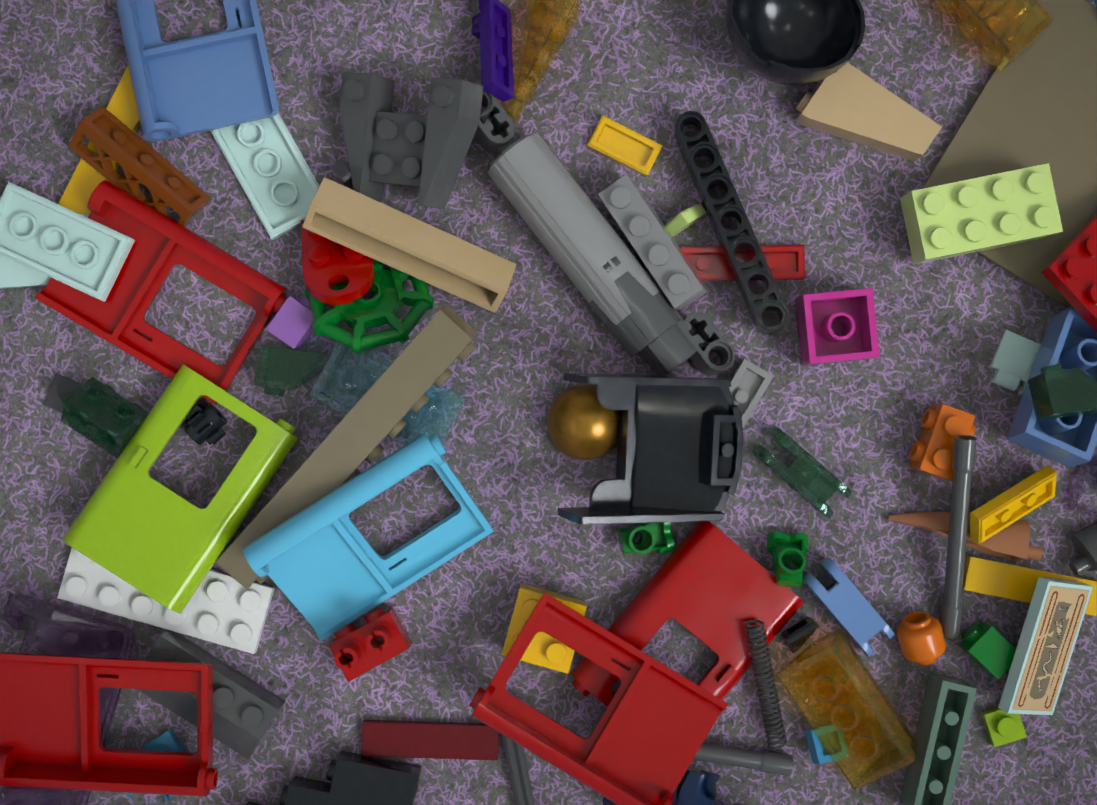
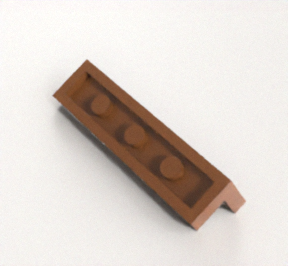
(140, 165)

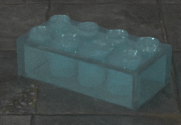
(352, 374)

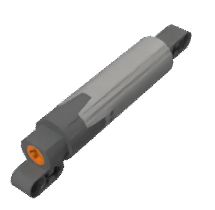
(593, 251)

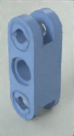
(848, 607)

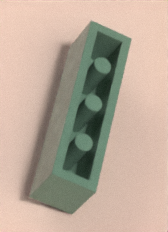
(939, 741)

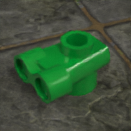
(653, 537)
(788, 552)

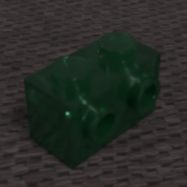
(102, 416)

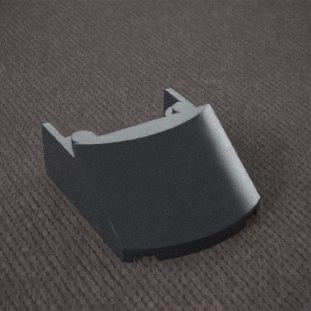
(673, 449)

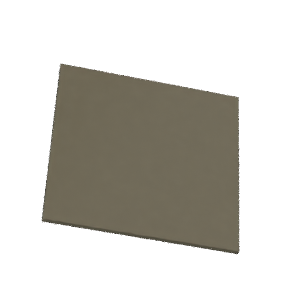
(1034, 116)

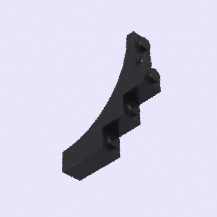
(356, 782)

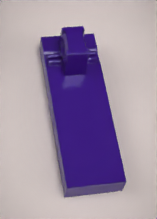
(494, 31)

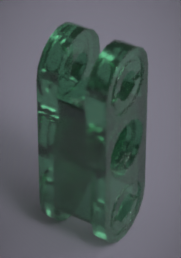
(804, 474)

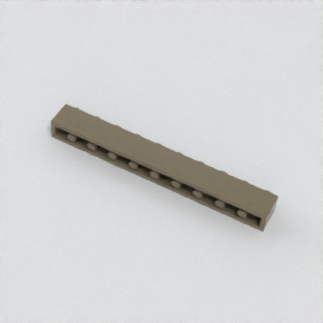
(361, 430)

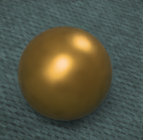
(581, 425)

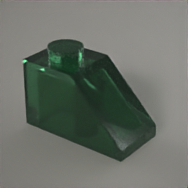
(286, 369)
(1062, 393)

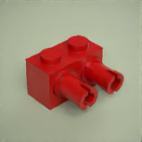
(369, 644)

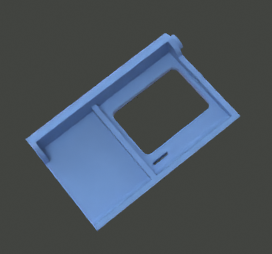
(199, 79)

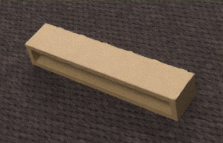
(409, 245)

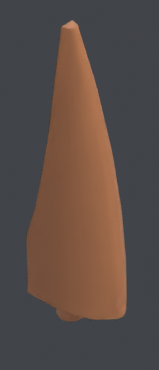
(1010, 543)

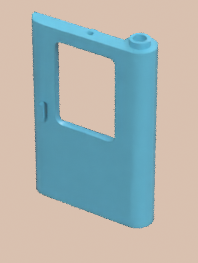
(331, 566)

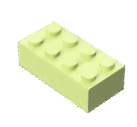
(981, 213)

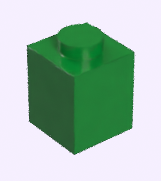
(988, 648)

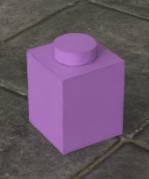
(293, 322)

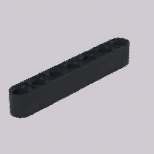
(730, 206)

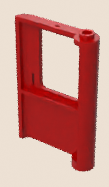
(55, 725)

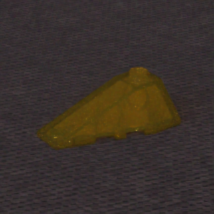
(544, 33)

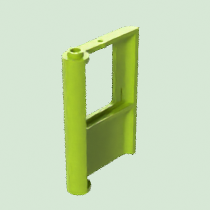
(152, 532)

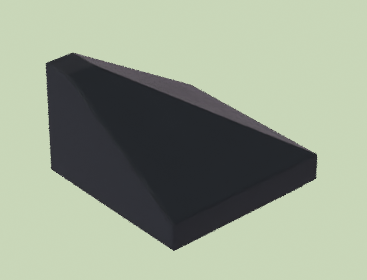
(799, 633)

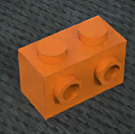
(935, 446)

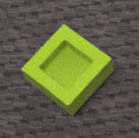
(1003, 727)

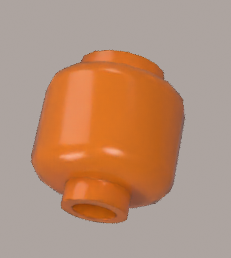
(921, 638)

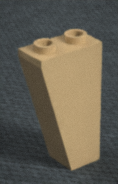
(867, 114)

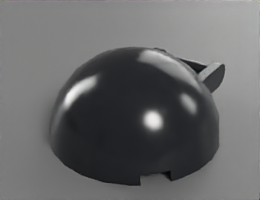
(795, 38)

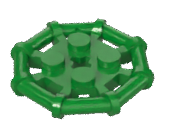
(374, 312)

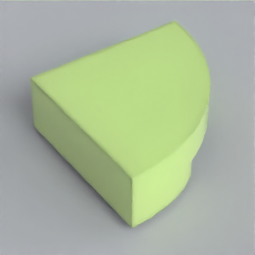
(685, 219)

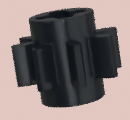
(205, 424)

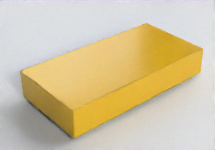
(624, 146)

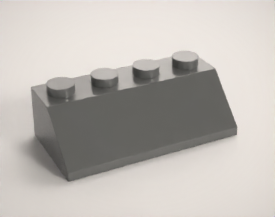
(240, 705)

